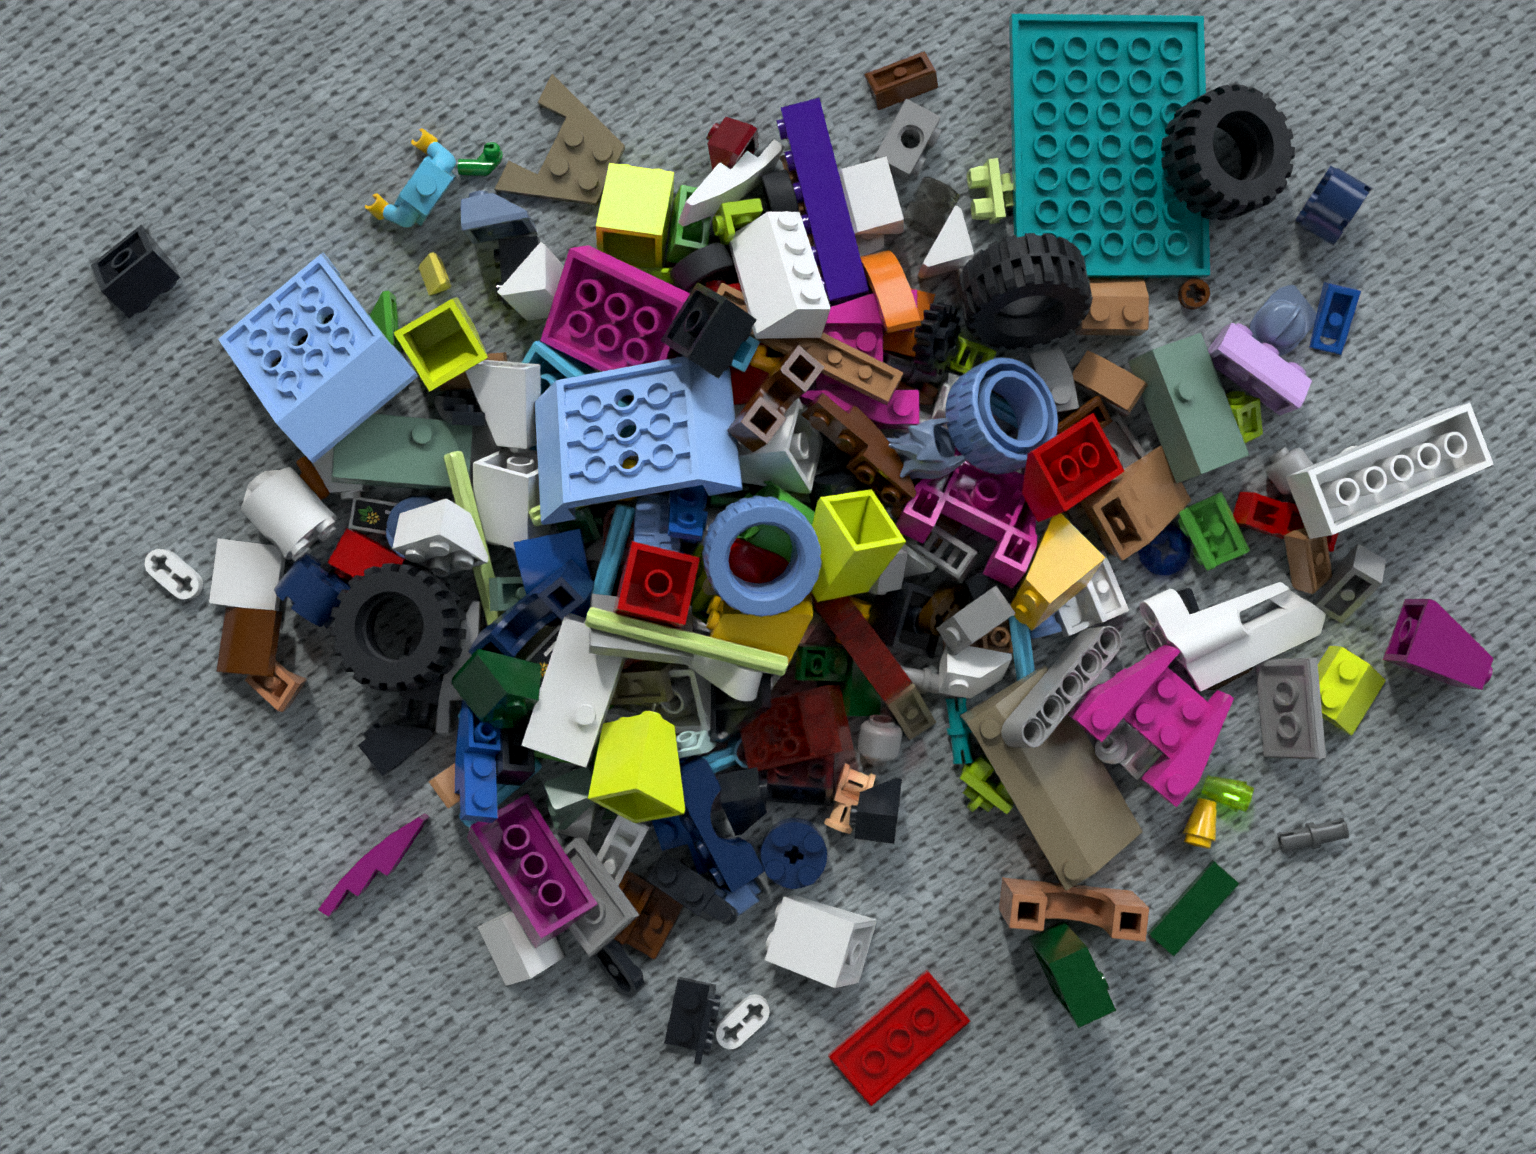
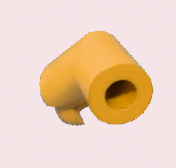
(762, 362)

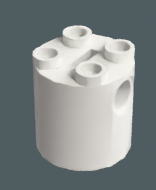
(287, 512)

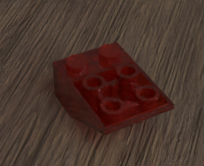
(798, 729)

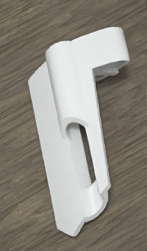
(1217, 643)

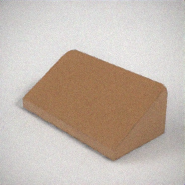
(1307, 560)

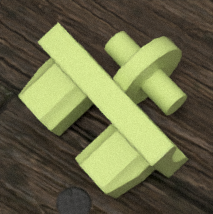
(989, 177)

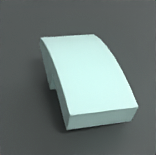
(694, 743)

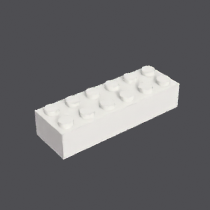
(1389, 471)

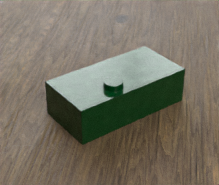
(1072, 974)

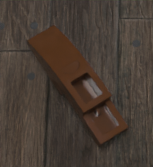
(869, 451)

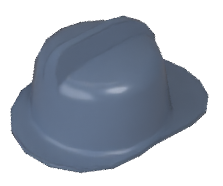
(1283, 319)

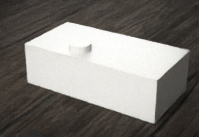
(573, 696)

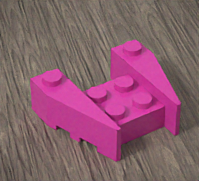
(861, 327)
(984, 503)
(1164, 714)

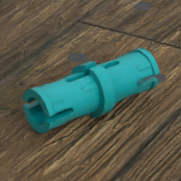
(959, 731)

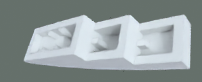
(728, 184)

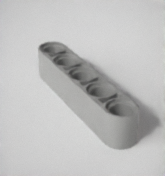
(1061, 687)

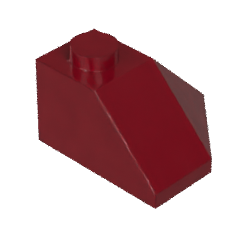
(731, 141)

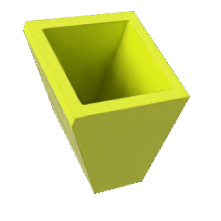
(635, 214)
(442, 343)
(855, 543)
(638, 769)

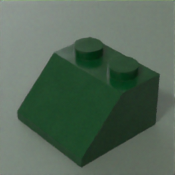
(498, 687)

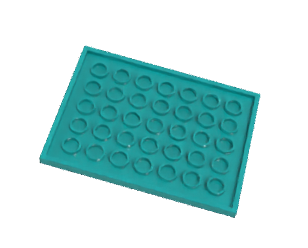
(1090, 134)

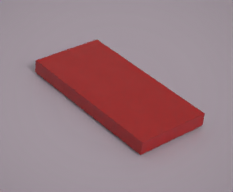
(899, 1038)

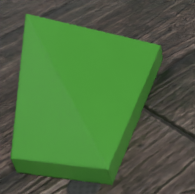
(386, 317)

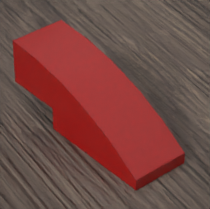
(1270, 516)

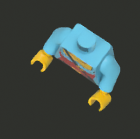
(422, 189)

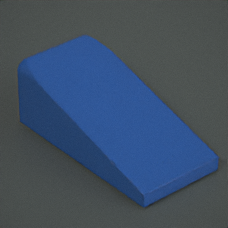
(1334, 316)

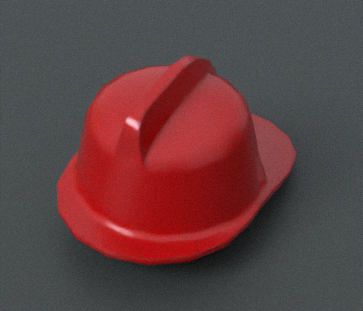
(755, 563)

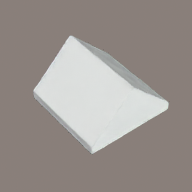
(872, 198)
(950, 249)
(533, 284)
(514, 951)

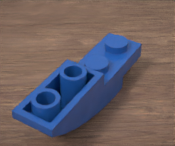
(476, 767)

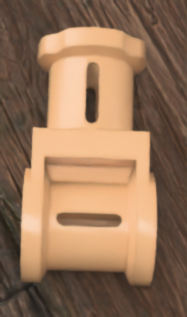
(847, 794)

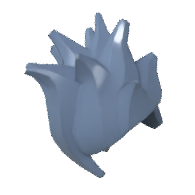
(926, 450)

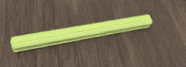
(465, 498)
(686, 641)

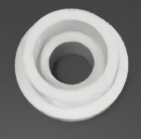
(1116, 752)

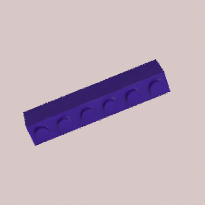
(823, 200)

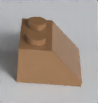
(1117, 307)

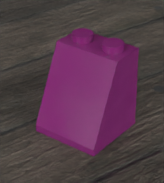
(1437, 646)

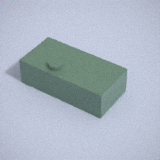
(1189, 408)
(400, 452)

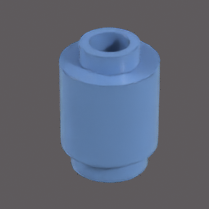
(743, 897)

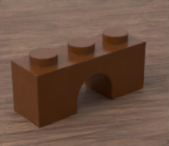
(780, 389)

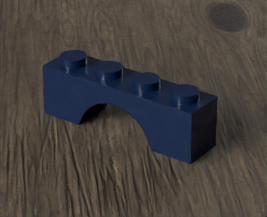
(549, 600)
(731, 859)

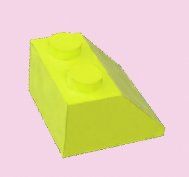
(1346, 687)

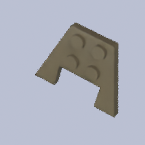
(577, 160)

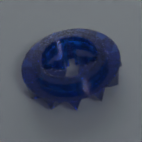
(1172, 563)

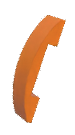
(891, 291)

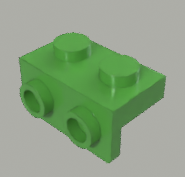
(1213, 531)

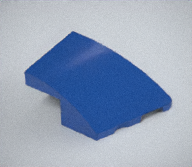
(546, 554)

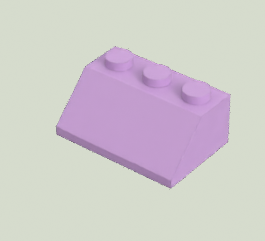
(1259, 369)

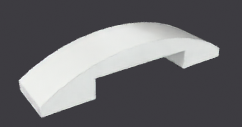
(621, 846)

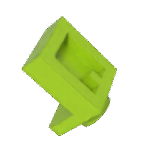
(737, 214)
(1247, 414)

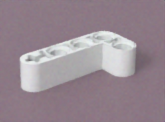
(733, 679)

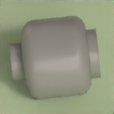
(1285, 464)
(879, 739)

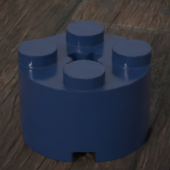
(1332, 204)
(311, 590)
(805, 868)

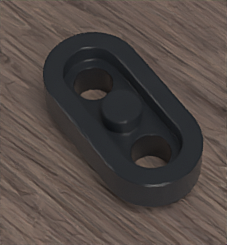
(620, 969)

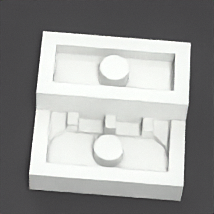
(246, 575)
(1093, 604)

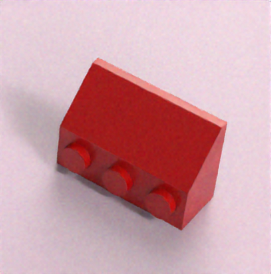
(1069, 468)

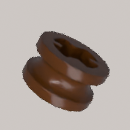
(1189, 303)

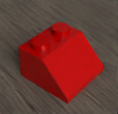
(656, 585)

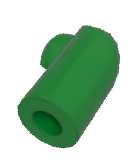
(484, 163)

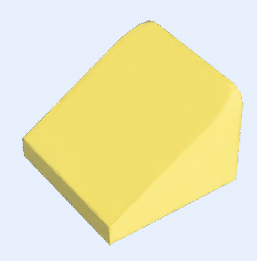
(434, 274)

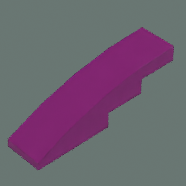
(382, 858)

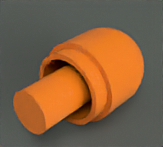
(312, 477)

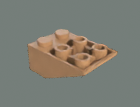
(1136, 504)

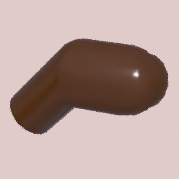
(926, 394)

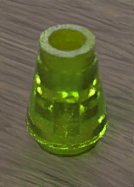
(1228, 792)

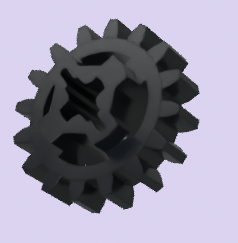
(937, 339)

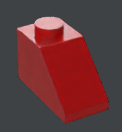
(358, 552)

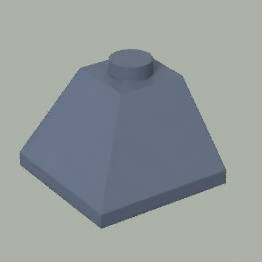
(492, 218)

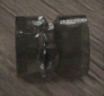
(932, 204)

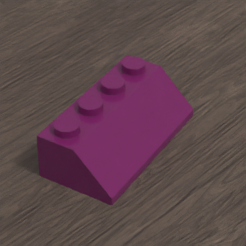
(531, 870)

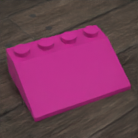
(610, 312)

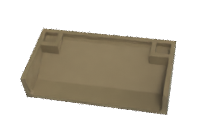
(1056, 787)

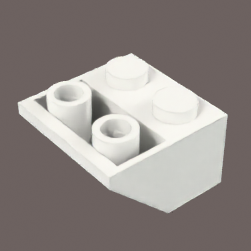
(440, 538)

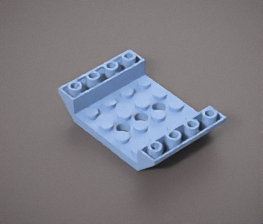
(330, 379)
(678, 436)

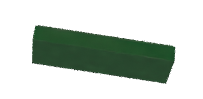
(1193, 908)

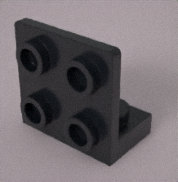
(803, 782)
(690, 1016)

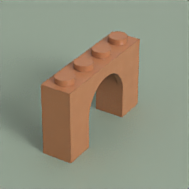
(1030, 902)

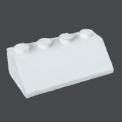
(780, 277)

